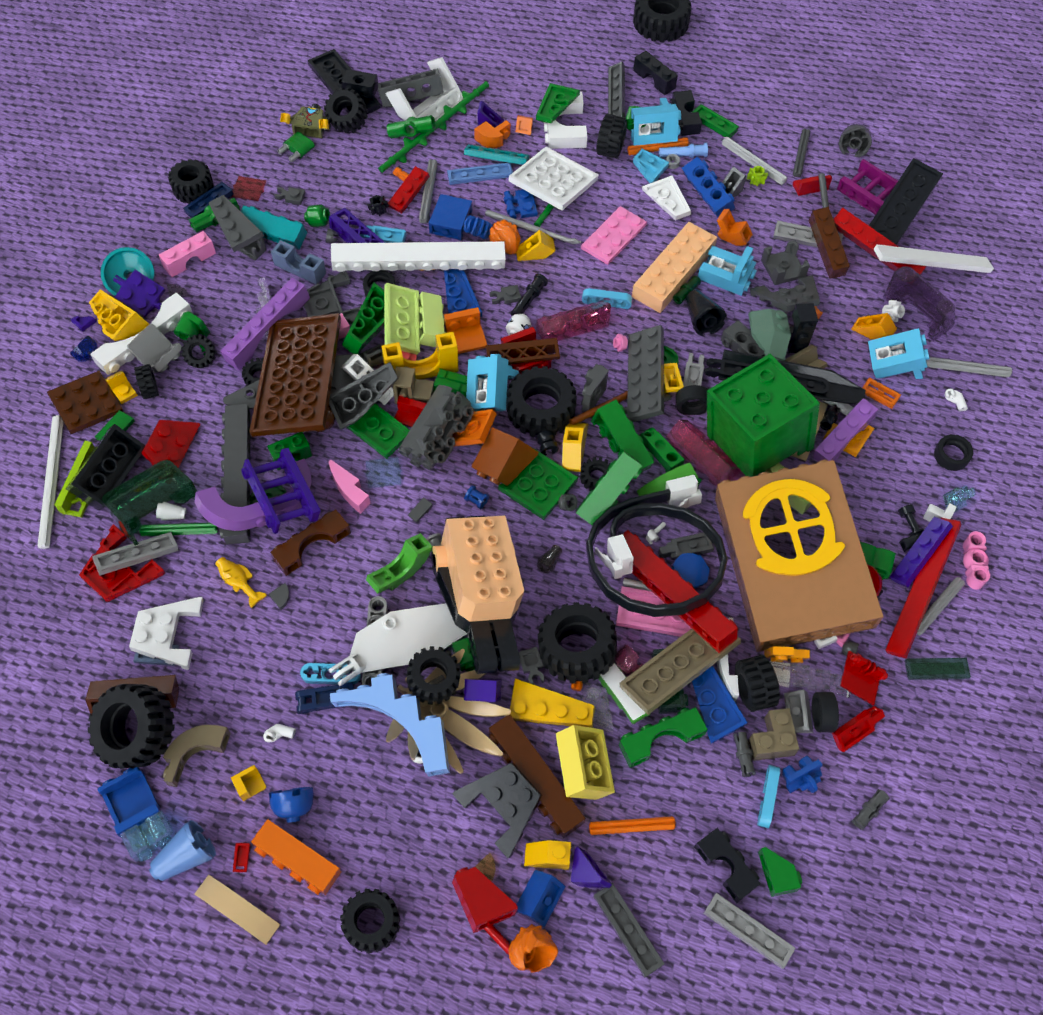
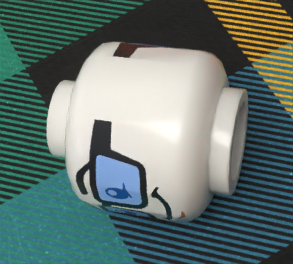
(518, 323)

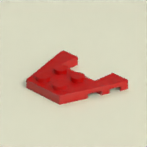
(120, 581)

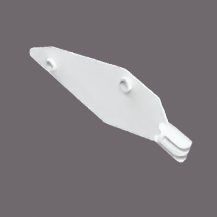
(396, 639)

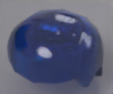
(84, 349)

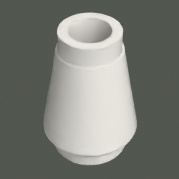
(169, 511)

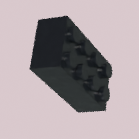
(106, 466)

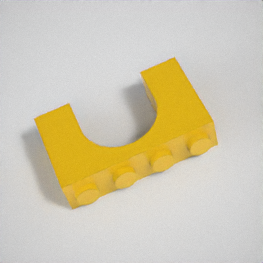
(443, 358)

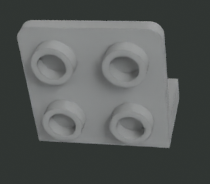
(154, 349)

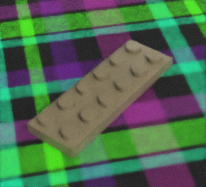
(672, 670)

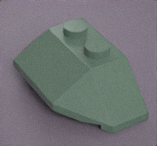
(770, 331)

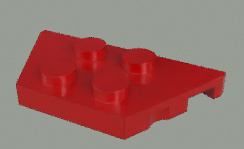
(170, 441)

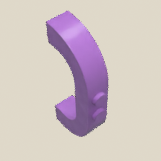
(242, 518)

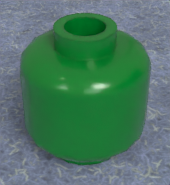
(317, 215)

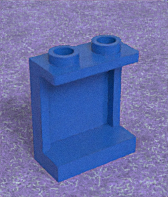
(449, 216)
(129, 799)

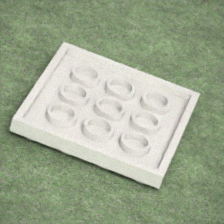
(553, 178)

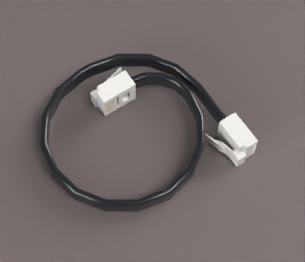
(679, 495)

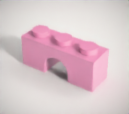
(175, 258)

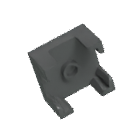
(784, 265)

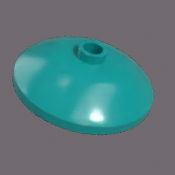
(122, 263)

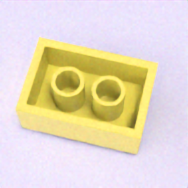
(584, 762)

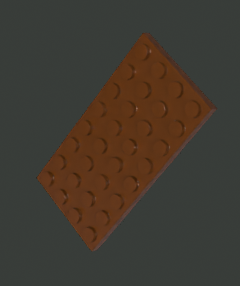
(296, 376)

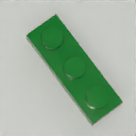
(716, 122)

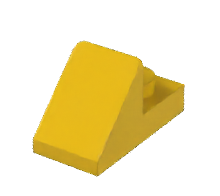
(121, 387)

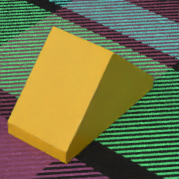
(672, 378)

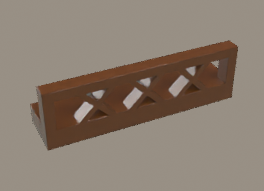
(525, 350)

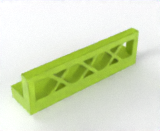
(65, 497)

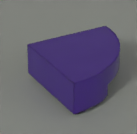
(83, 322)

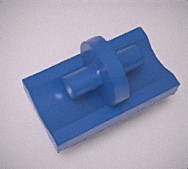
(804, 778)

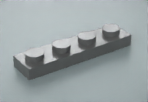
(628, 930)

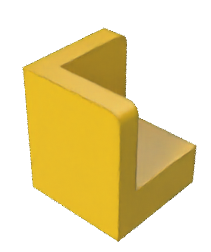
(248, 782)

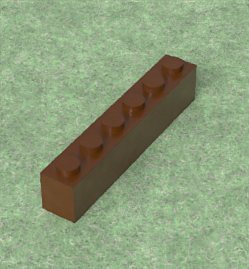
(519, 750)

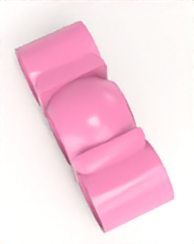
(977, 552)

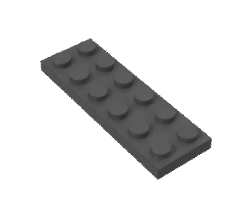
(645, 374)

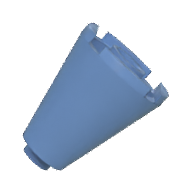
(182, 852)

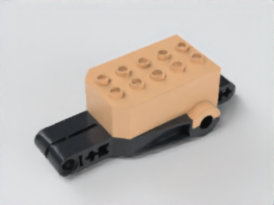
(481, 587)

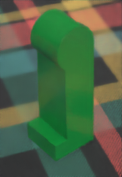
(662, 449)

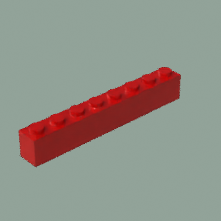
(671, 588)

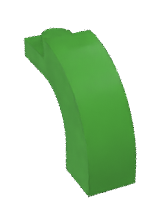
(404, 566)

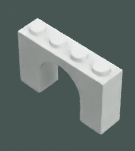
(564, 136)

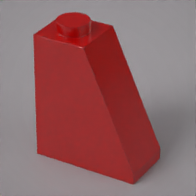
(481, 899)

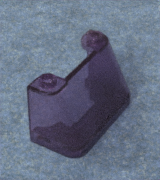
(910, 286)

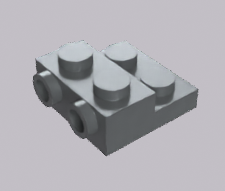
(594, 386)

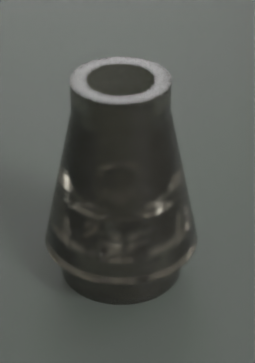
(549, 559)

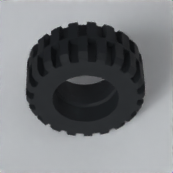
(662, 18)
(545, 382)
(577, 620)
(109, 722)

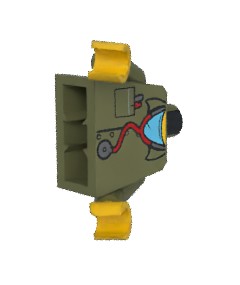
(308, 121)

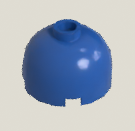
(291, 803)

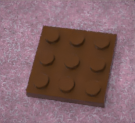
(84, 402)

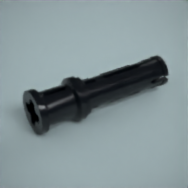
(532, 290)

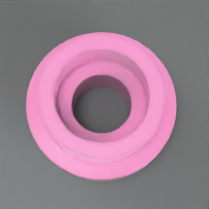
(620, 342)

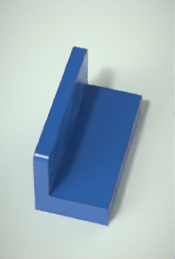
(540, 897)

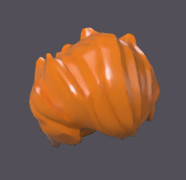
(506, 232)
(532, 949)

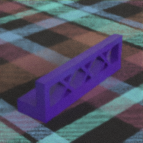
(349, 234)

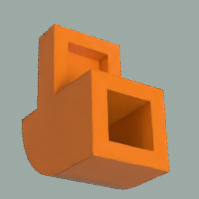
(490, 136)
(731, 231)

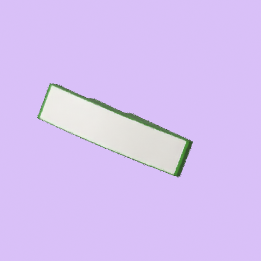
(611, 682)

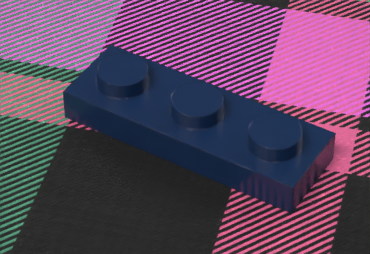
(198, 205)

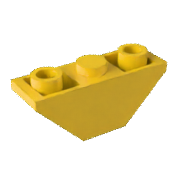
(574, 446)

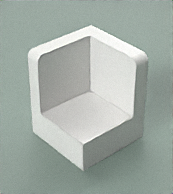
(934, 511)

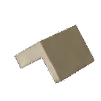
(808, 357)

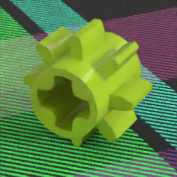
(757, 176)

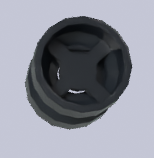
(546, 442)

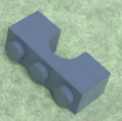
(286, 258)

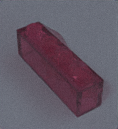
(574, 321)
(702, 452)

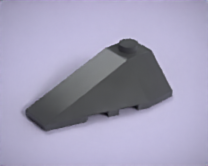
(359, 396)

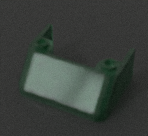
(144, 492)

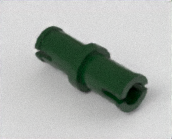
(686, 288)

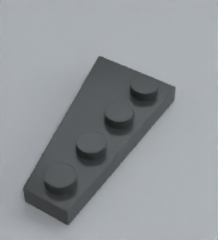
(234, 224)

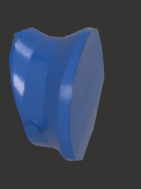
(692, 569)

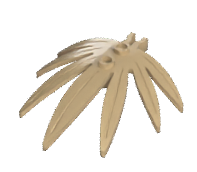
(453, 723)

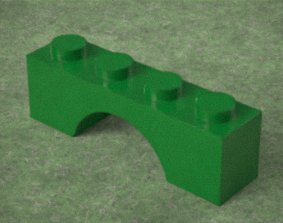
(686, 726)

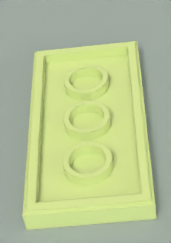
(402, 317)

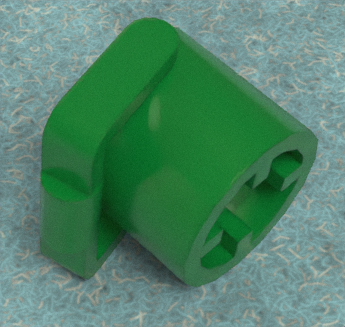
(189, 326)

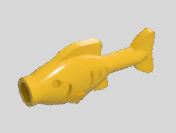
(237, 576)

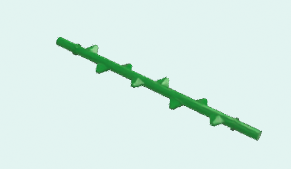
(440, 123)

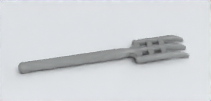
(530, 227)

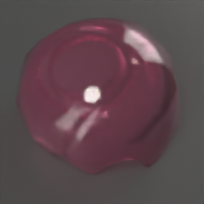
(627, 660)

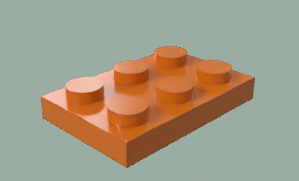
(476, 429)

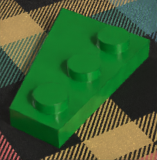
(555, 102)

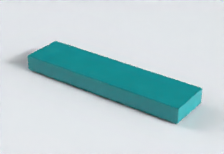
(496, 154)

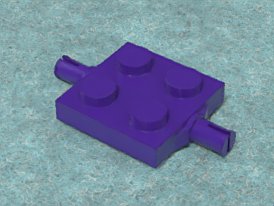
(139, 293)

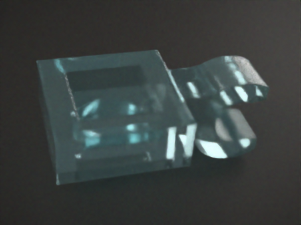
(959, 496)

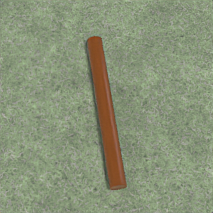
(589, 413)

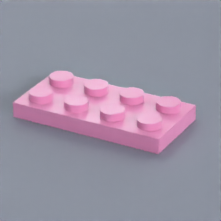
(613, 235)
(667, 625)

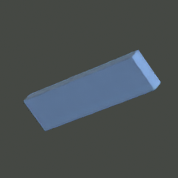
(479, 173)

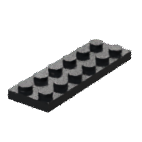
(331, 70)
(905, 200)

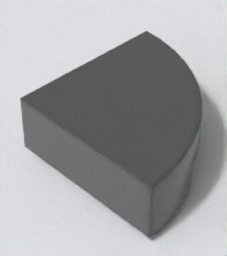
(280, 596)

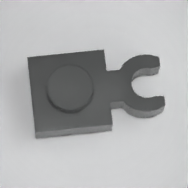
(292, 196)
(508, 294)
(531, 662)

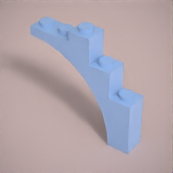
(406, 710)

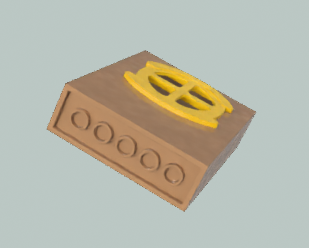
(805, 595)

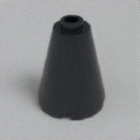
(704, 313)

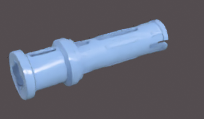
(691, 151)

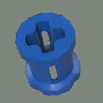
(476, 497)

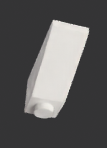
(357, 368)

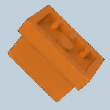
(466, 329)

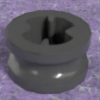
(563, 502)

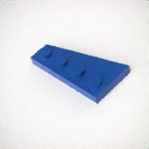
(459, 292)
(717, 706)

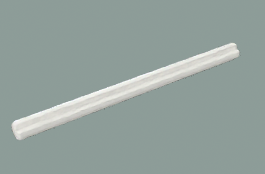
(50, 483)

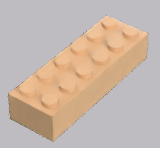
(673, 267)

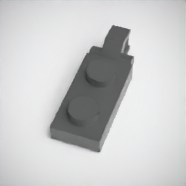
(695, 544)

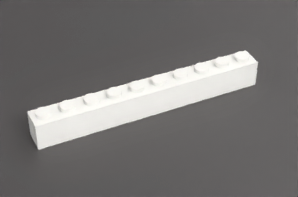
(417, 256)

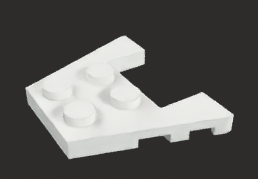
(156, 631)

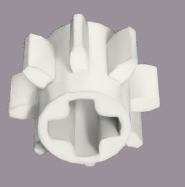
(894, 310)

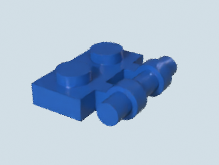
(525, 202)

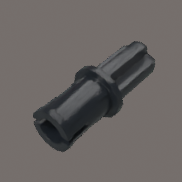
(830, 417)

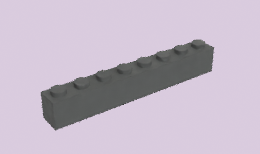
(235, 451)

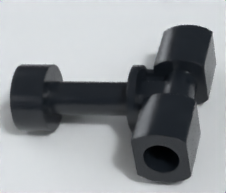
(907, 512)

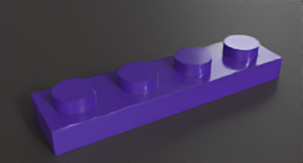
(921, 551)

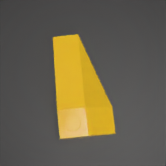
(116, 318)

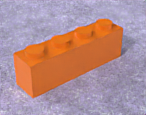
(296, 857)

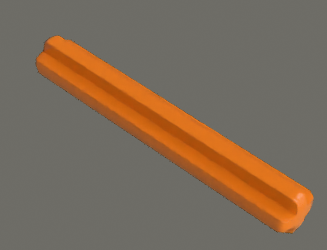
(634, 149)
(632, 825)

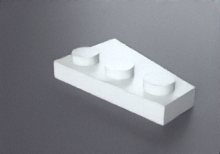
(668, 197)

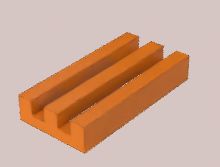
(879, 395)

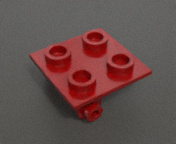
(862, 677)

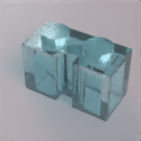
(148, 836)

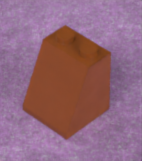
(502, 457)

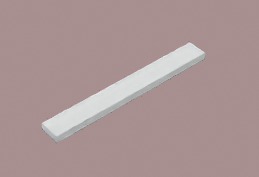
(933, 258)

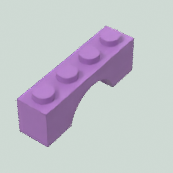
(845, 431)

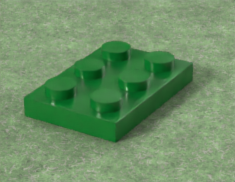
(380, 431)

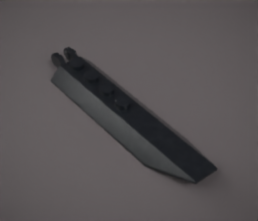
(820, 382)

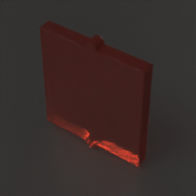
(248, 188)

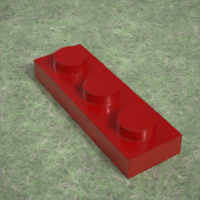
(408, 189)

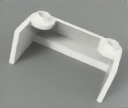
(433, 104)

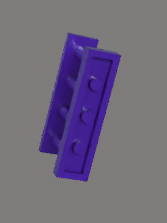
(294, 478)

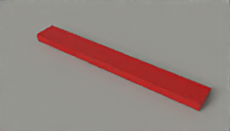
(920, 596)

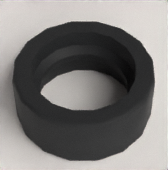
(374, 276)
(692, 393)
(949, 463)
(825, 712)

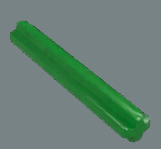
(178, 529)

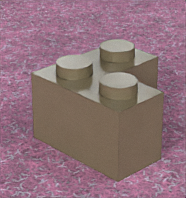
(410, 387)
(778, 740)

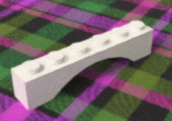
(113, 355)

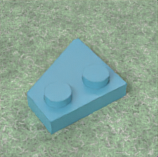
(650, 165)

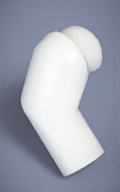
(957, 398)
(277, 732)

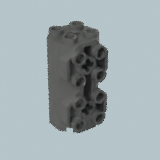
(431, 435)

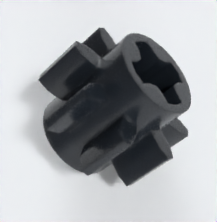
(378, 205)

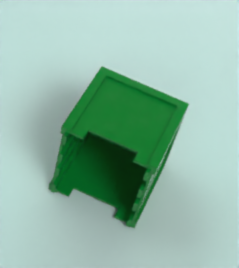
(761, 416)

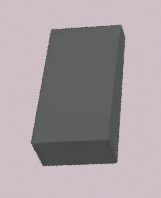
(420, 509)

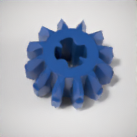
(477, 227)

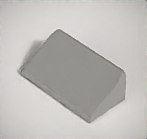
(800, 710)

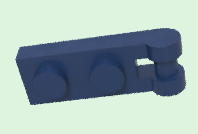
(320, 698)

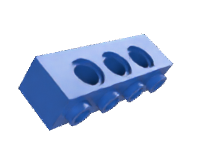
(693, 171)

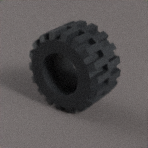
(338, 102)
(611, 136)
(190, 180)
(437, 659)
(757, 683)
(356, 906)

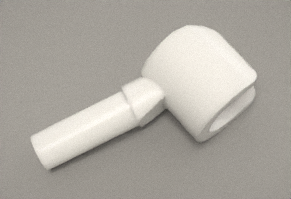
(652, 534)

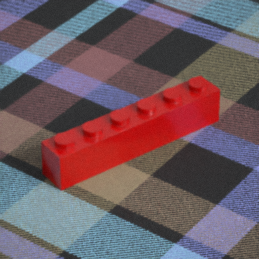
(867, 237)

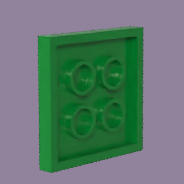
(540, 485)

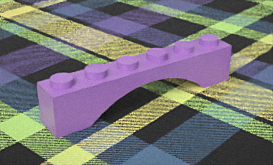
(243, 344)

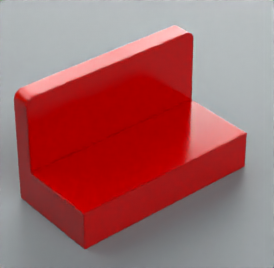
(810, 185)
(408, 410)

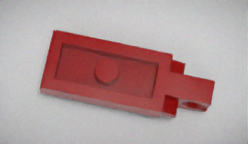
(857, 728)

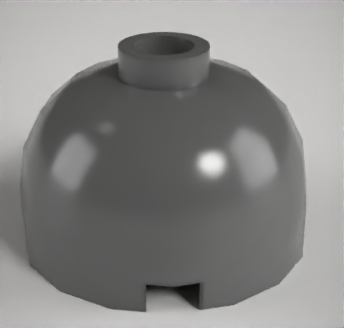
(856, 137)

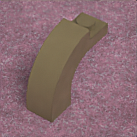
(190, 742)

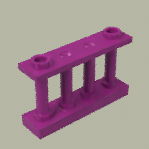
(862, 195)

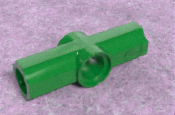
(419, 125)
(207, 218)

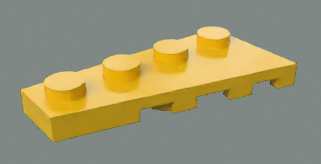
(545, 706)

